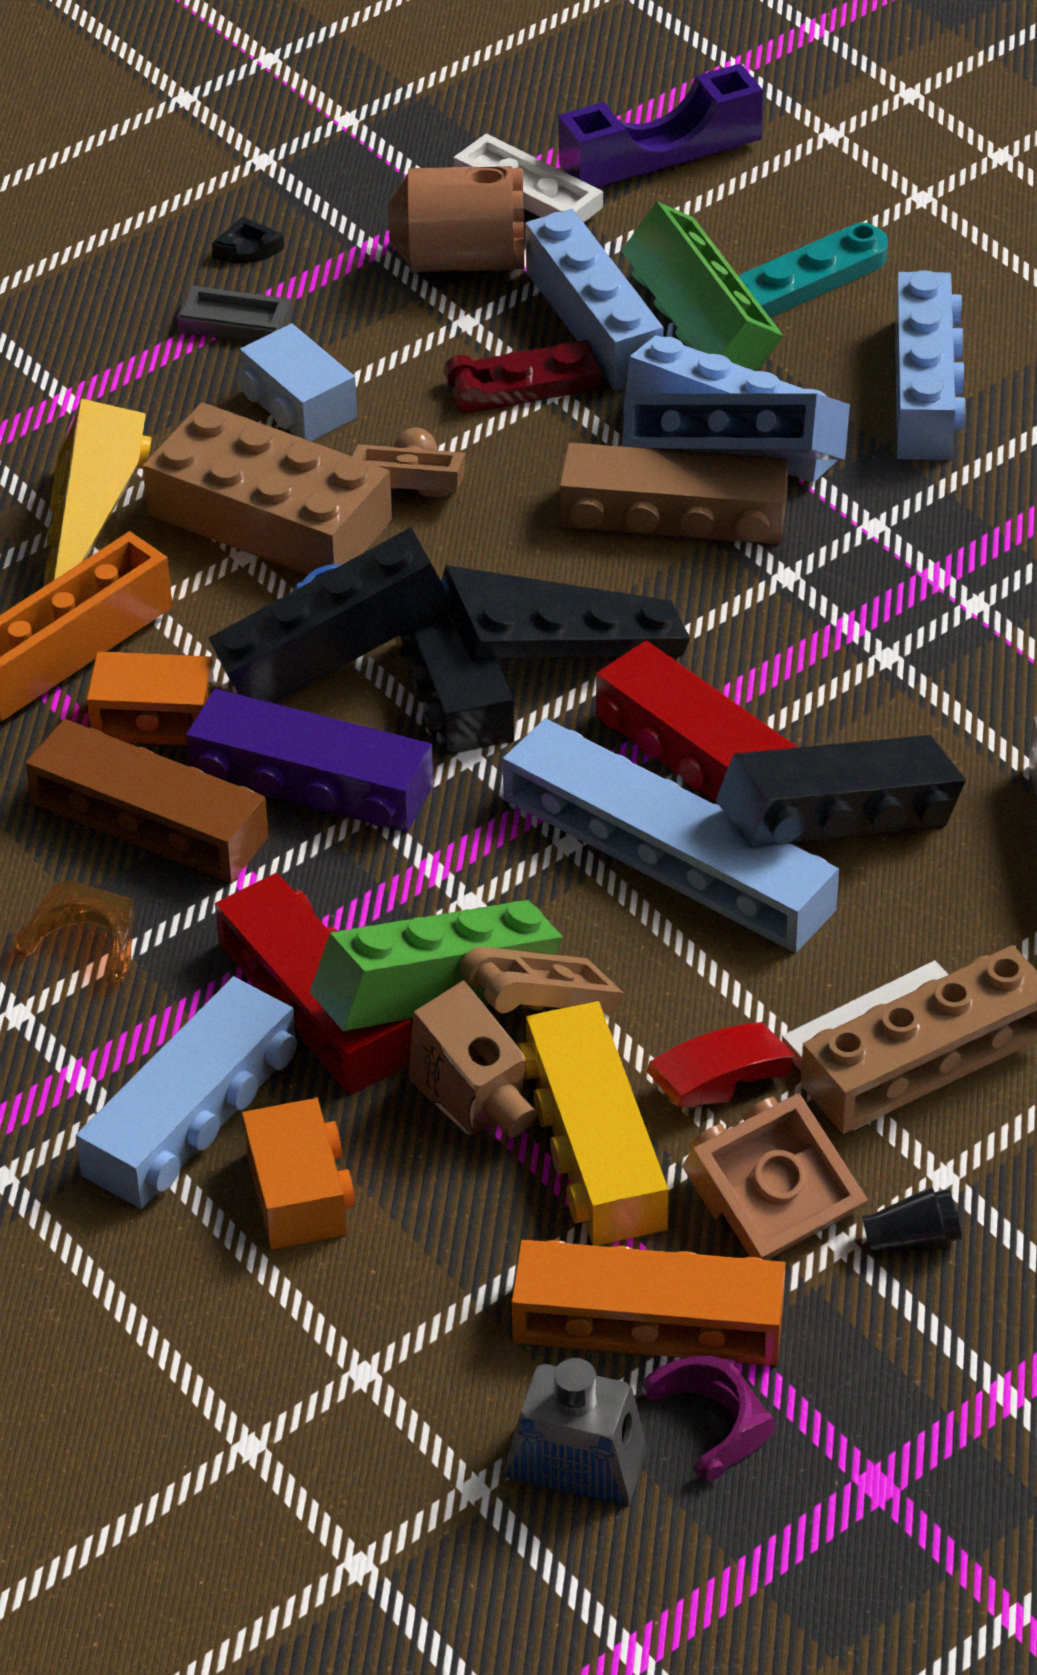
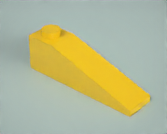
(89, 479)

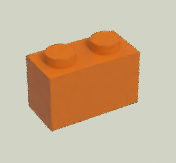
(148, 695)
(297, 1174)

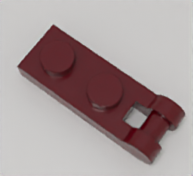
(522, 376)

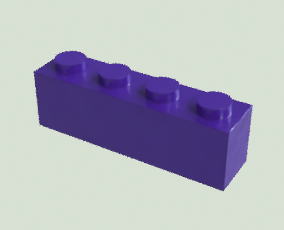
(312, 759)

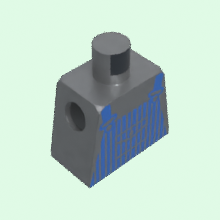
(578, 1434)

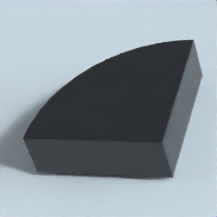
(247, 242)

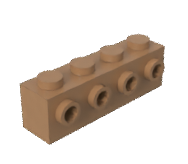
(922, 1039)

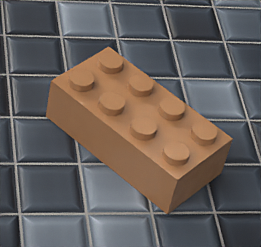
(266, 491)

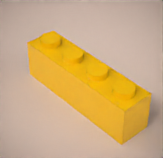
(594, 1124)

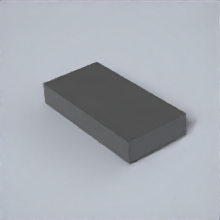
(232, 314)

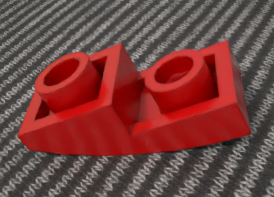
(711, 1064)

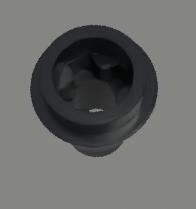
(915, 1223)

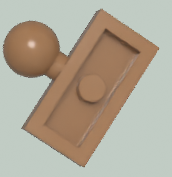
(417, 463)

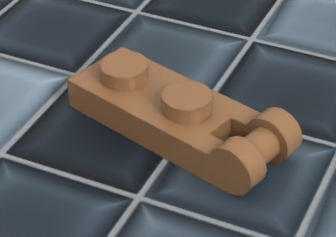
(537, 980)

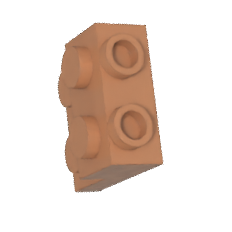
(773, 1176)

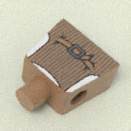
(469, 1064)

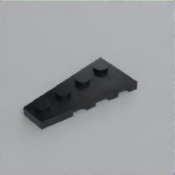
(552, 619)

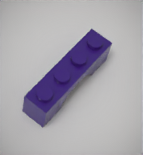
(713, 117)

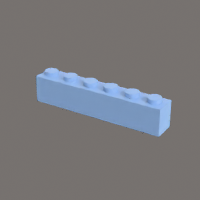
(669, 834)

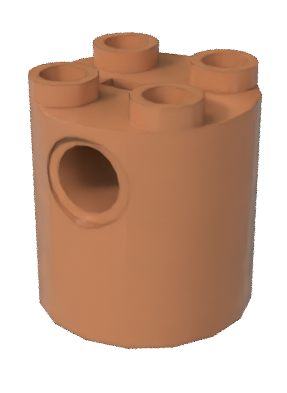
(459, 219)

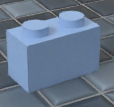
(298, 383)

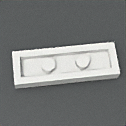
(544, 186)

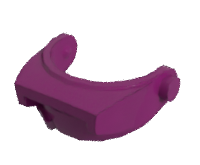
(724, 1383)

